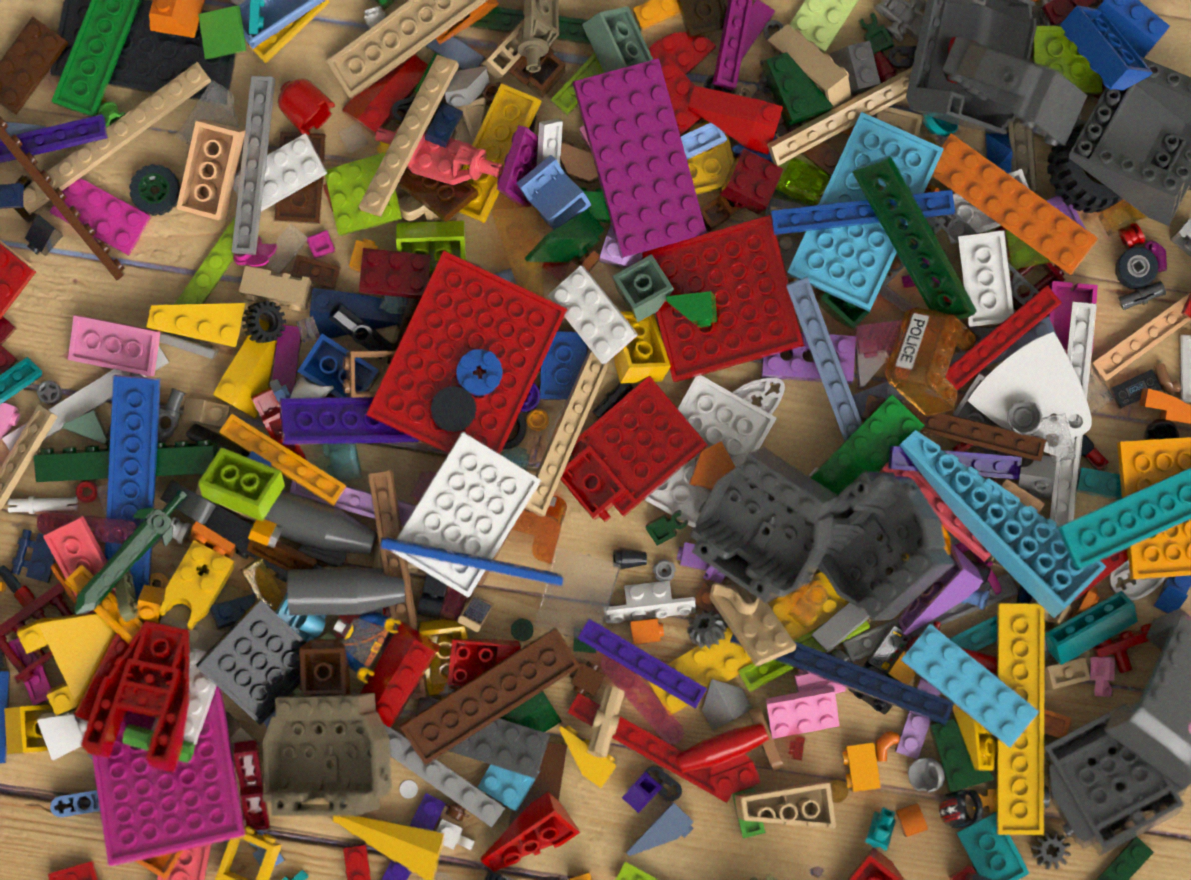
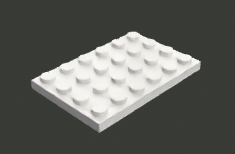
(716, 417)
(467, 510)

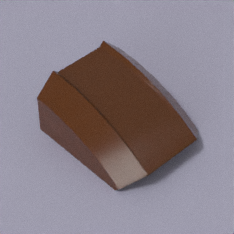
(324, 667)

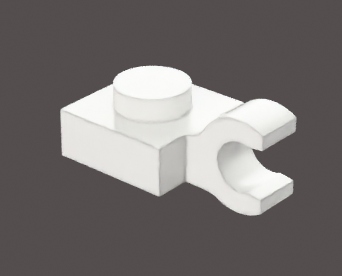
(453, 835)

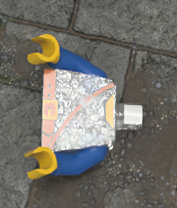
(364, 640)

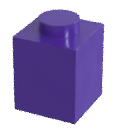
(641, 792)

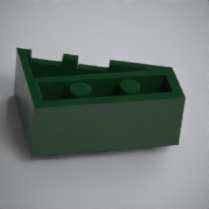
(794, 91)
(955, 757)

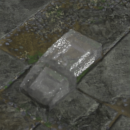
(288, 246)

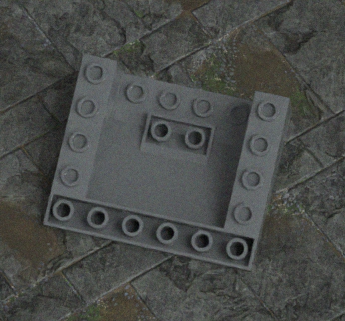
(1142, 142)

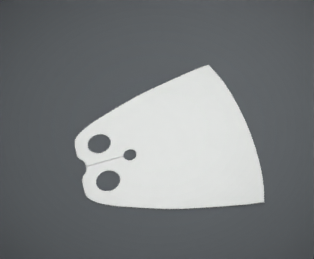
(1039, 375)

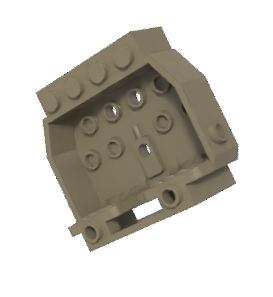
(300, 756)

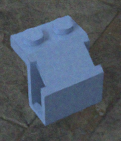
(553, 193)

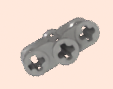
(901, 12)

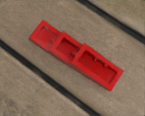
(270, 413)

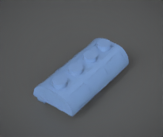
(276, 17)

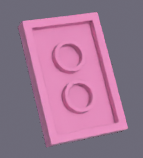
(802, 712)

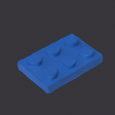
(562, 366)

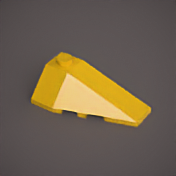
(247, 374)
(977, 740)

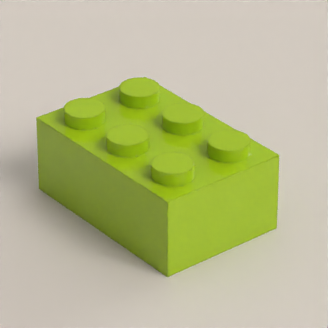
(241, 484)

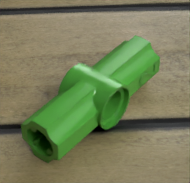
(142, 737)

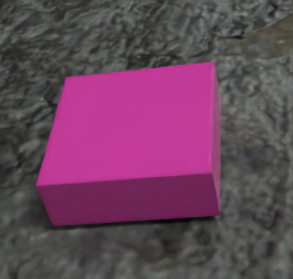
(320, 244)

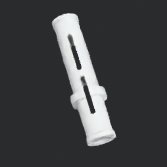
(42, 504)

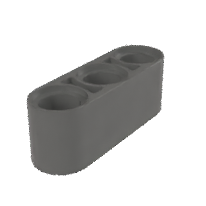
(192, 506)

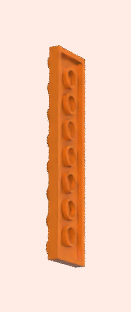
(1013, 205)

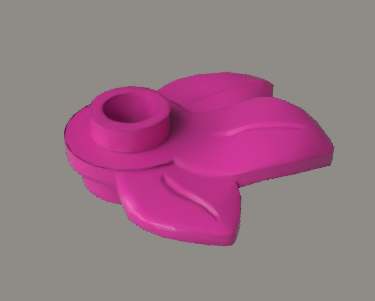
(262, 256)

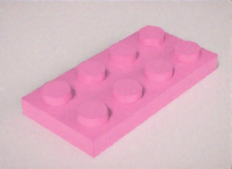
(114, 345)

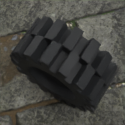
(253, 325)

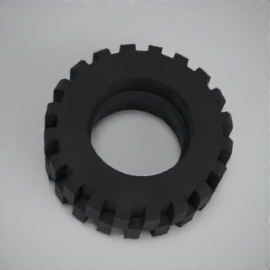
(1073, 183)

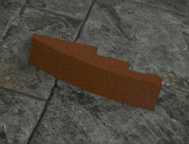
(718, 212)

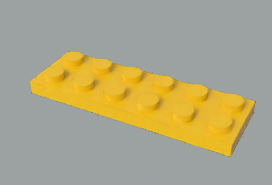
(495, 135)

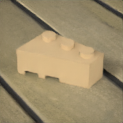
(276, 288)

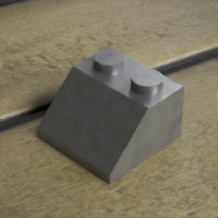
(860, 65)

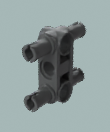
(171, 410)

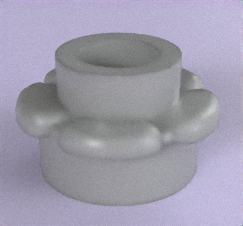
(669, 566)

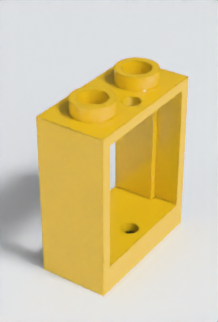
(266, 841)

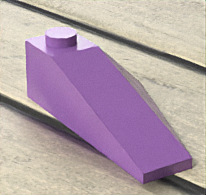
(943, 594)

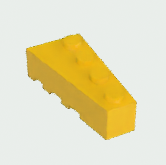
(200, 321)

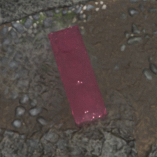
(453, 605)

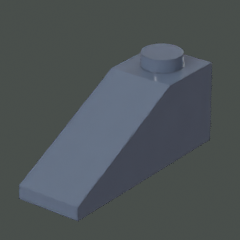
(665, 829)

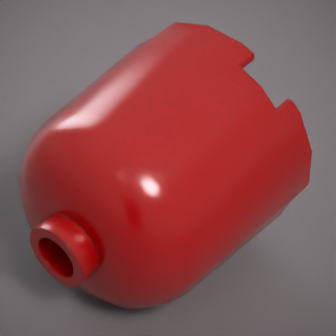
(304, 104)

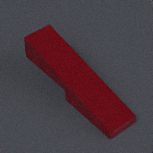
(251, 784)

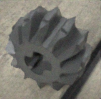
(706, 629)
(1054, 842)

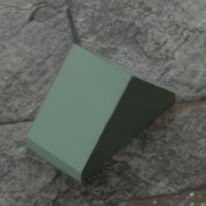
(89, 426)

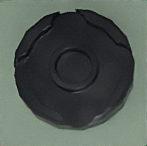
(453, 409)

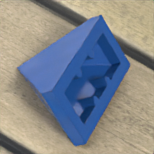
(999, 150)

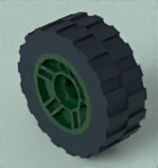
(152, 177)

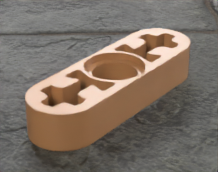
(769, 746)

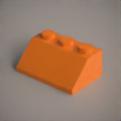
(176, 16)

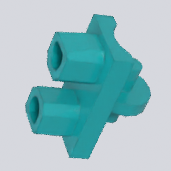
(881, 829)

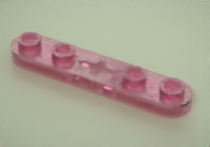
(105, 529)
(658, 715)

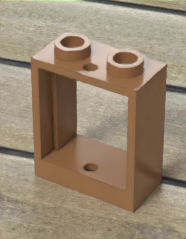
(349, 366)

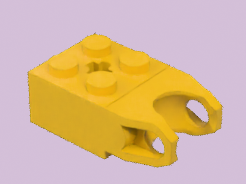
(194, 590)

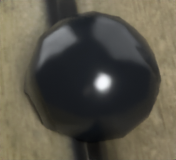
(1161, 430)

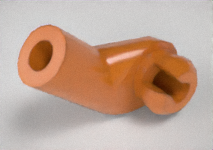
(884, 742)

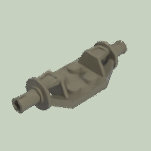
(538, 31)

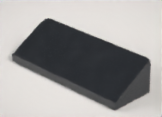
(198, 432)

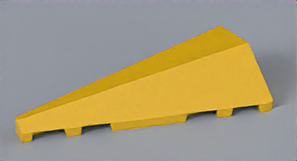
(407, 845)

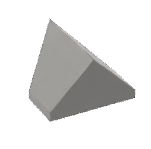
(724, 703)

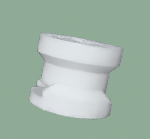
(180, 530)

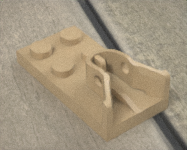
(752, 623)

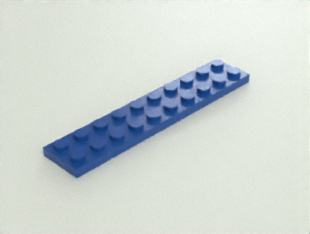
(133, 460)

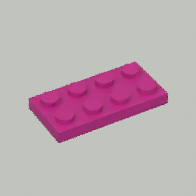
(110, 217)

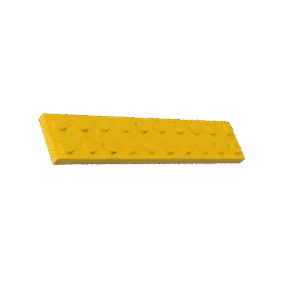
(726, 659)
(1022, 765)

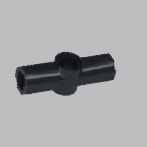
(351, 322)

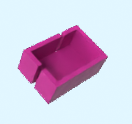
(1061, 315)

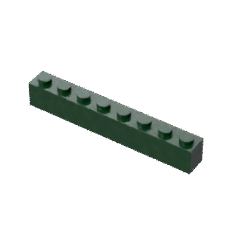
(94, 462)

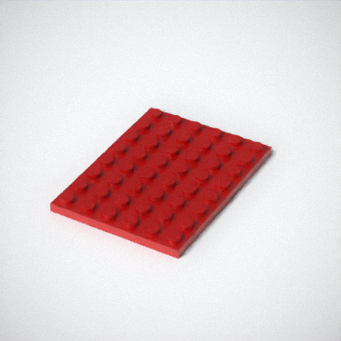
(457, 314)

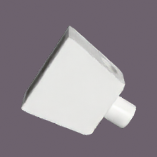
(61, 732)

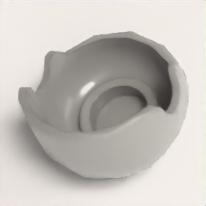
(1024, 417)
(926, 774)

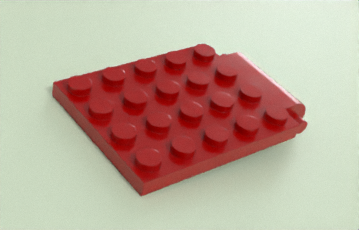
(630, 452)

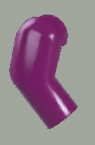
(1160, 254)

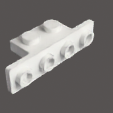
(649, 601)

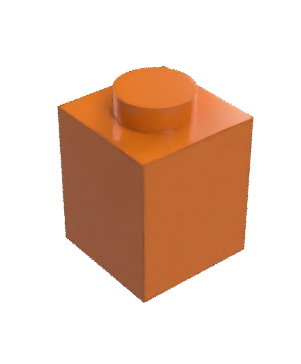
(646, 631)

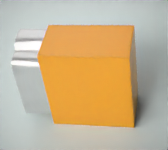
(265, 532)

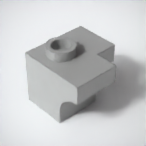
(1038, 477)

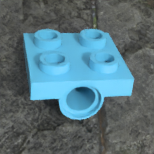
(304, 625)

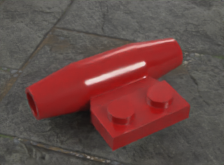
(727, 757)

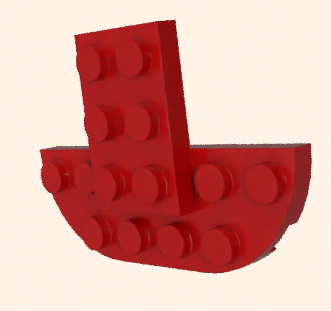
(677, 59)

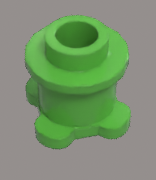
(110, 112)

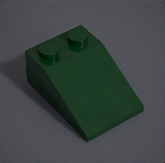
(568, 240)

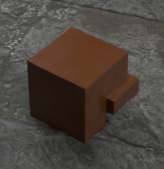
(542, 81)

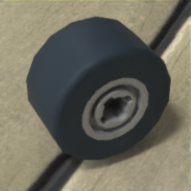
(1129, 270)

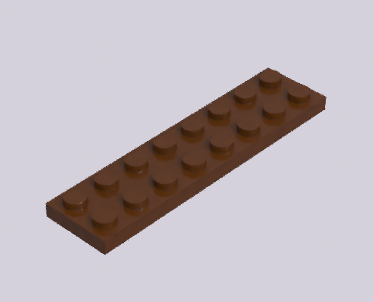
(490, 696)

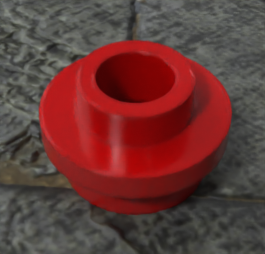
(80, 489)

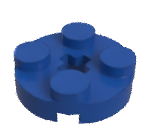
(487, 362)

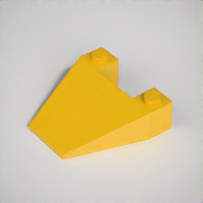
(77, 647)

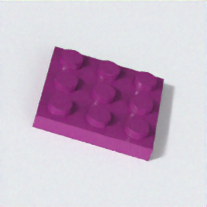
(518, 163)

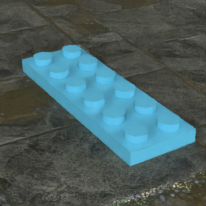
(970, 686)

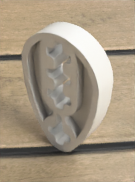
(759, 388)
(1139, 589)

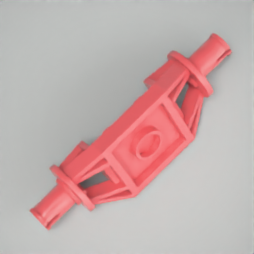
(446, 163)

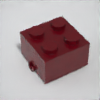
(751, 181)

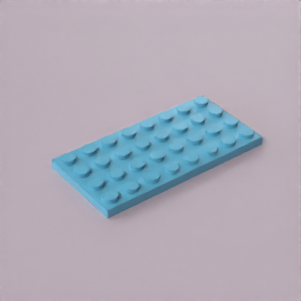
(856, 258)

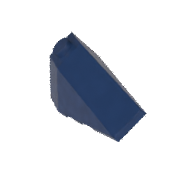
(362, 305)

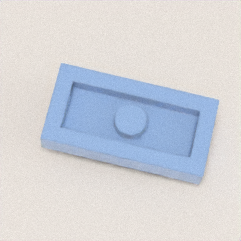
(702, 140)

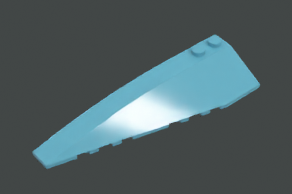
(1008, 529)

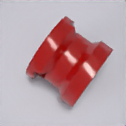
(1131, 236)

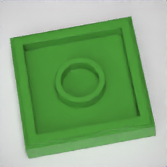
(222, 32)

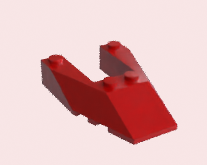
(150, 681)

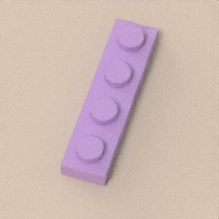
(915, 727)

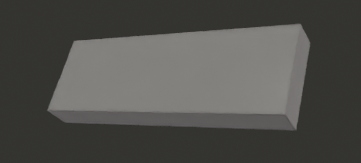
(189, 344)

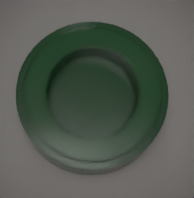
(522, 629)

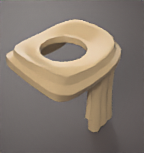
(413, 212)

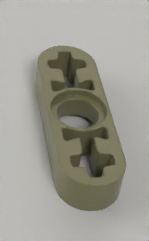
(126, 597)

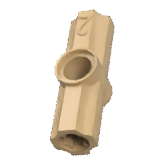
(605, 722)

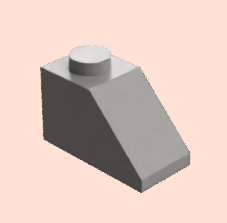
(466, 86)
(868, 366)

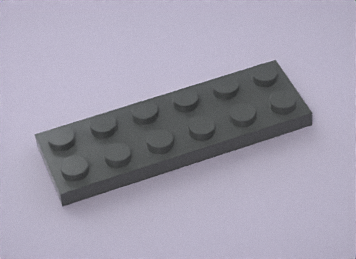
(502, 744)

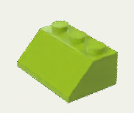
(432, 239)

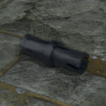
(612, 398)

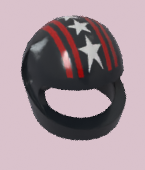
(954, 812)

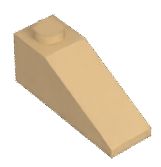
(504, 54)

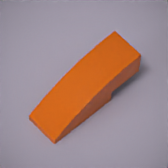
(1170, 406)

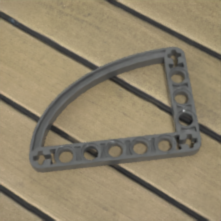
(937, 224)

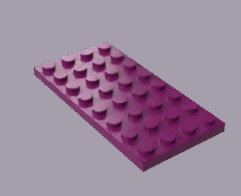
(639, 157)

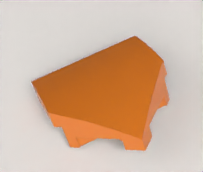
(711, 466)

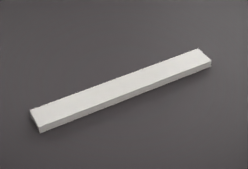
(82, 401)

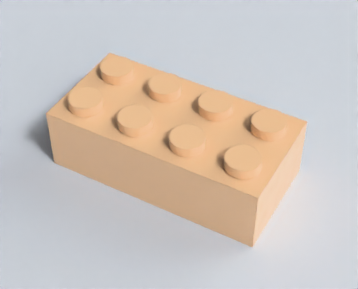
(210, 169)

